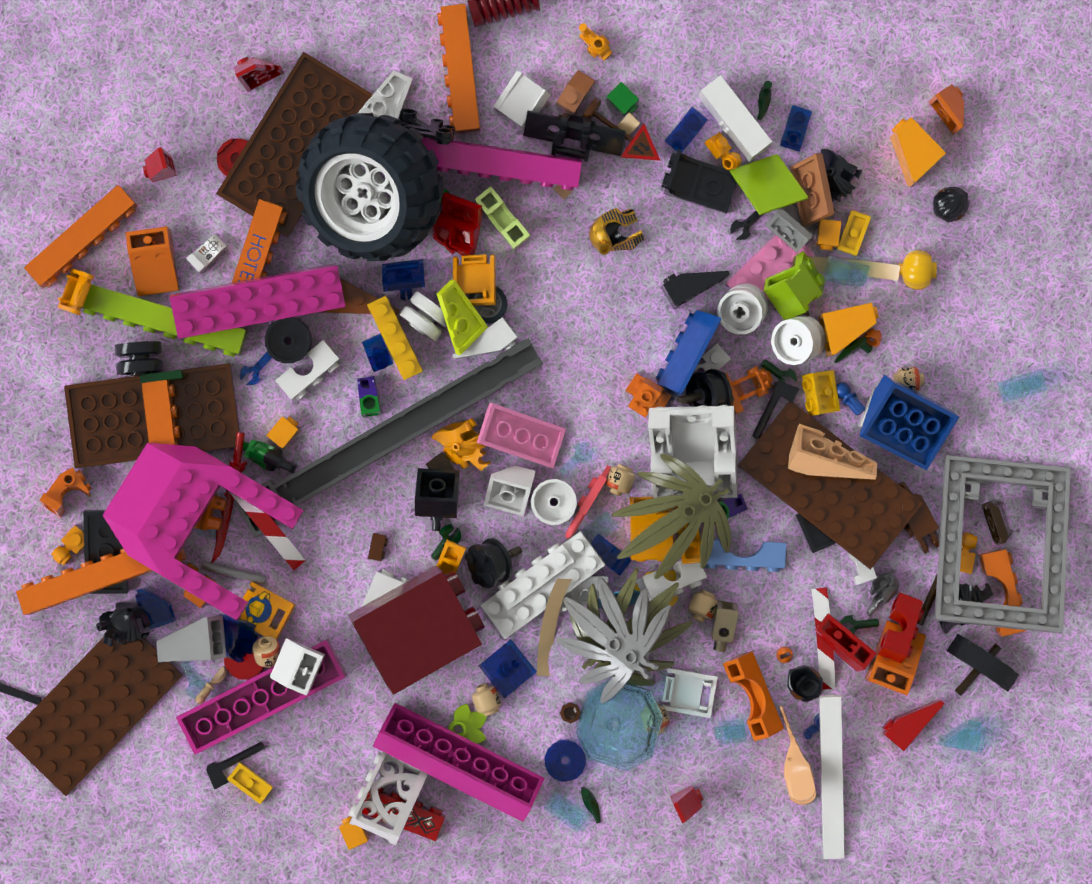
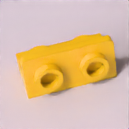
(820, 393)

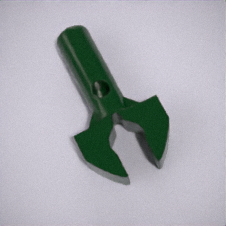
(777, 372)
(444, 532)
(859, 624)

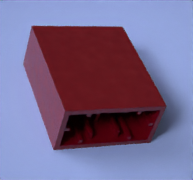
(417, 628)

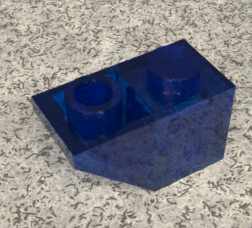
(156, 607)

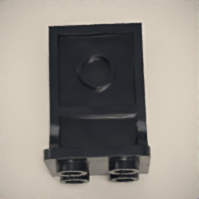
(699, 182)

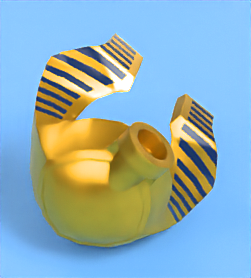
(605, 233)

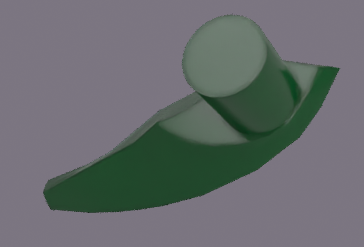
(764, 99)
(853, 347)
(591, 803)

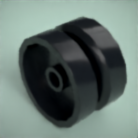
(284, 352)
(139, 360)

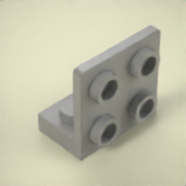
(788, 227)

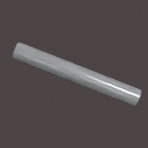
(234, 572)

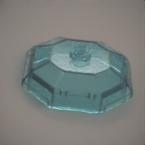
(636, 730)

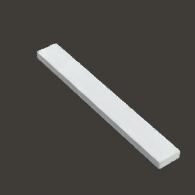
(831, 776)

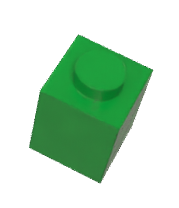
(623, 99)

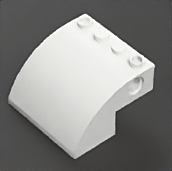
(698, 437)

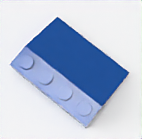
(688, 351)
(907, 422)

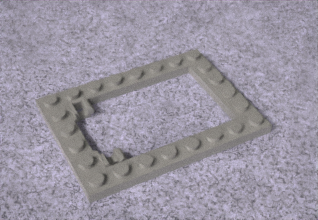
(1041, 480)

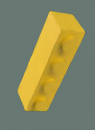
(395, 337)

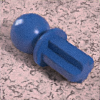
(850, 399)

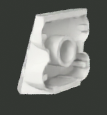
(519, 96)

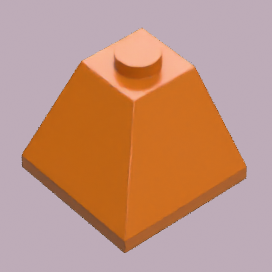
(950, 107)

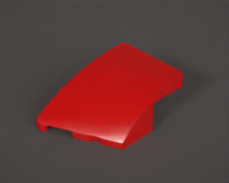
(458, 225)

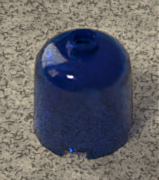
(238, 637)

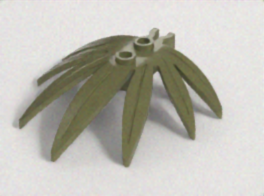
(693, 507)
(655, 606)

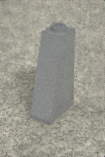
(194, 642)

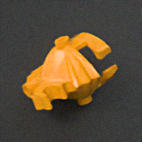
(461, 444)

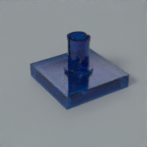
(403, 277)
(507, 668)

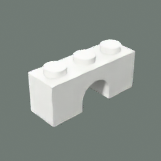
(323, 360)
(686, 576)

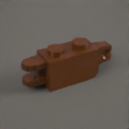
(921, 523)

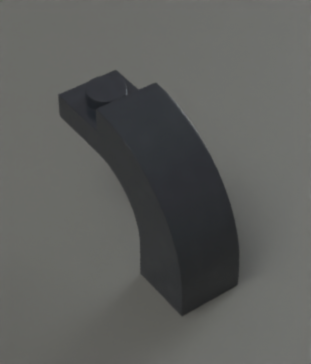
(983, 662)

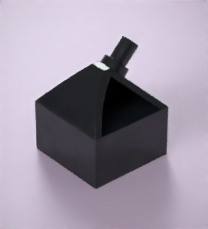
(437, 494)

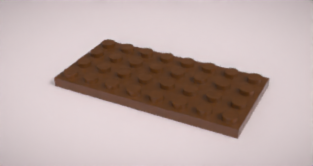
(270, 160)
(111, 423)
(852, 512)
(92, 710)

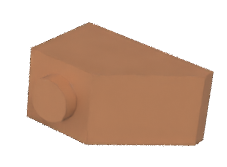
(575, 92)

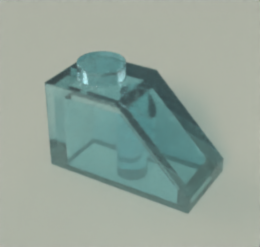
(845, 272)
(1022, 386)
(965, 736)

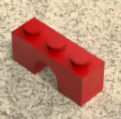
(906, 612)

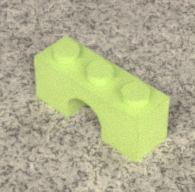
(502, 218)

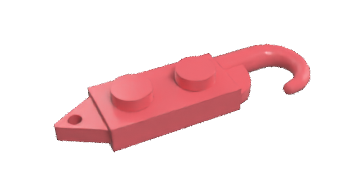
(586, 502)

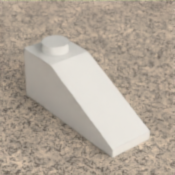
(491, 340)

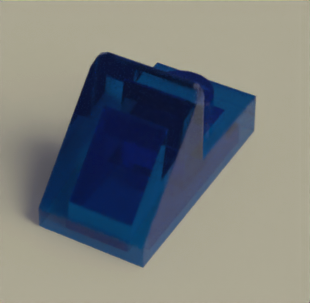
(377, 353)

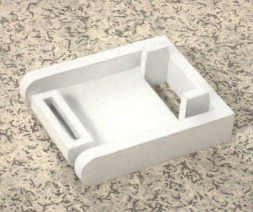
(685, 692)

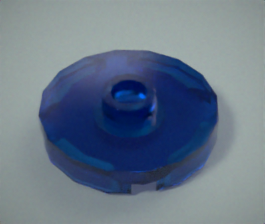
(568, 771)

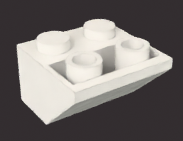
(297, 666)

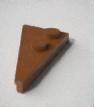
(355, 300)

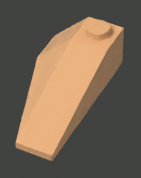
(819, 456)

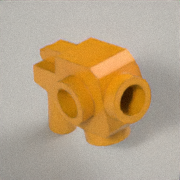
(596, 44)

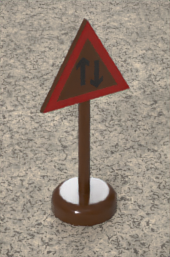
(640, 146)

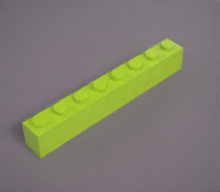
(157, 317)

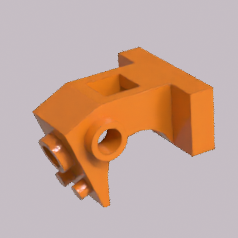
(762, 382)
(646, 395)
(54, 497)

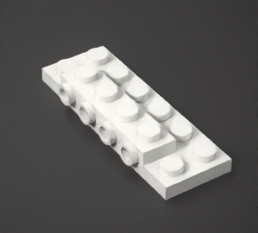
(530, 591)

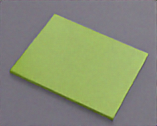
(768, 184)

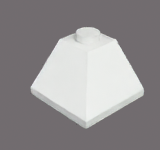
(510, 489)

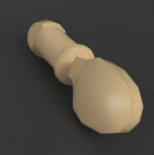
(219, 676)

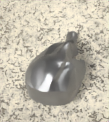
(885, 588)

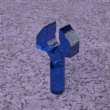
(255, 369)

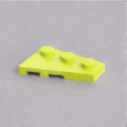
(460, 317)

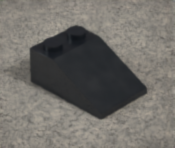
(688, 285)

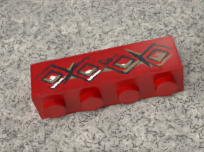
(421, 819)

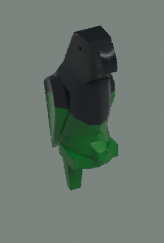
(267, 456)

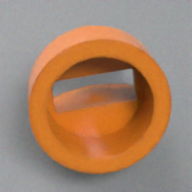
(874, 334)
(783, 650)

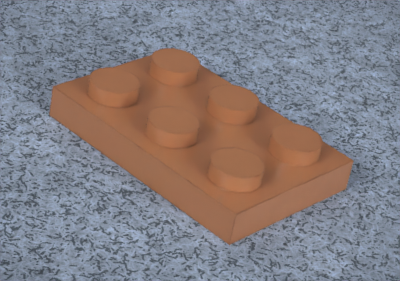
(813, 180)

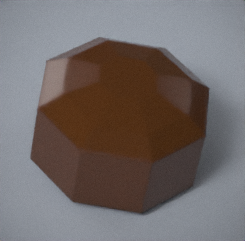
(570, 712)

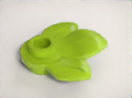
(470, 723)

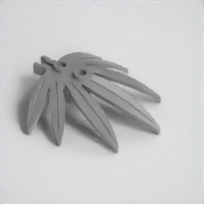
(621, 648)

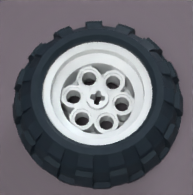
(336, 186)

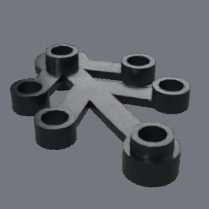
(435, 130)

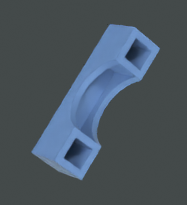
(769, 555)

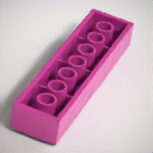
(506, 163)
(257, 300)
(251, 703)
(458, 762)

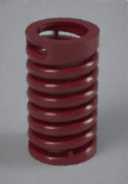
(485, 8)

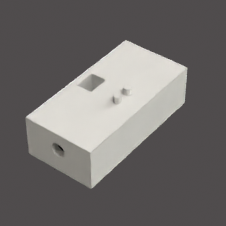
(734, 118)

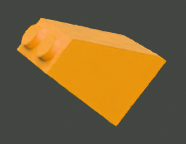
(914, 150)
(846, 325)
(639, 524)

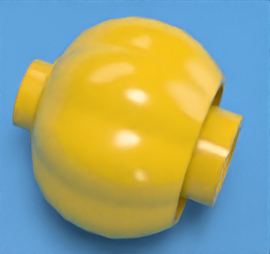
(918, 269)

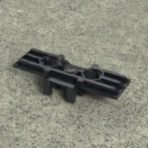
(574, 128)

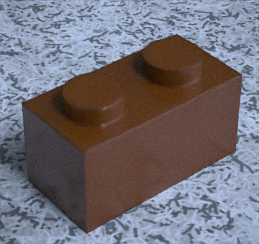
(377, 546)

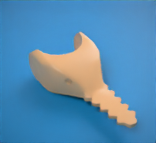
(797, 771)

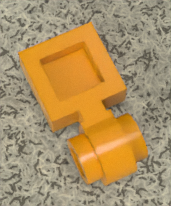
(719, 148)
(74, 541)
(968, 558)

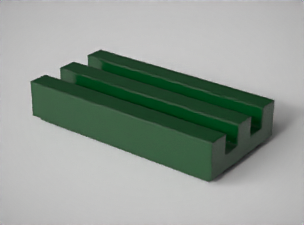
(167, 375)

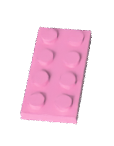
(768, 261)
(521, 435)

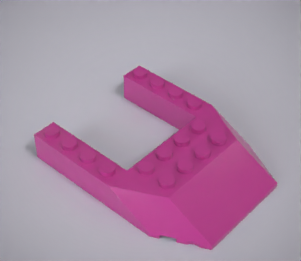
(165, 502)

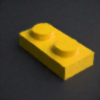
(853, 233)
(250, 782)

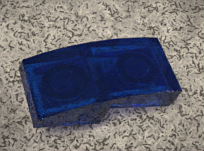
(795, 128)
(686, 129)
(609, 554)

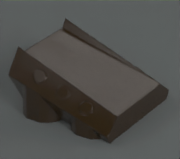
(997, 521)

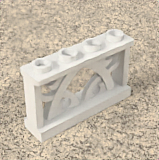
(395, 822)

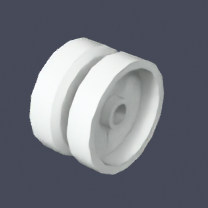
(753, 313)
(425, 317)
(798, 340)
(541, 502)

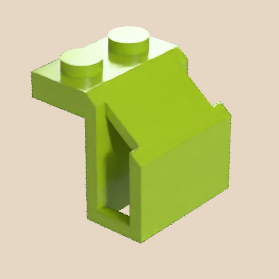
(795, 287)

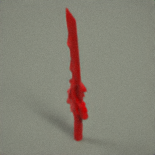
(226, 514)

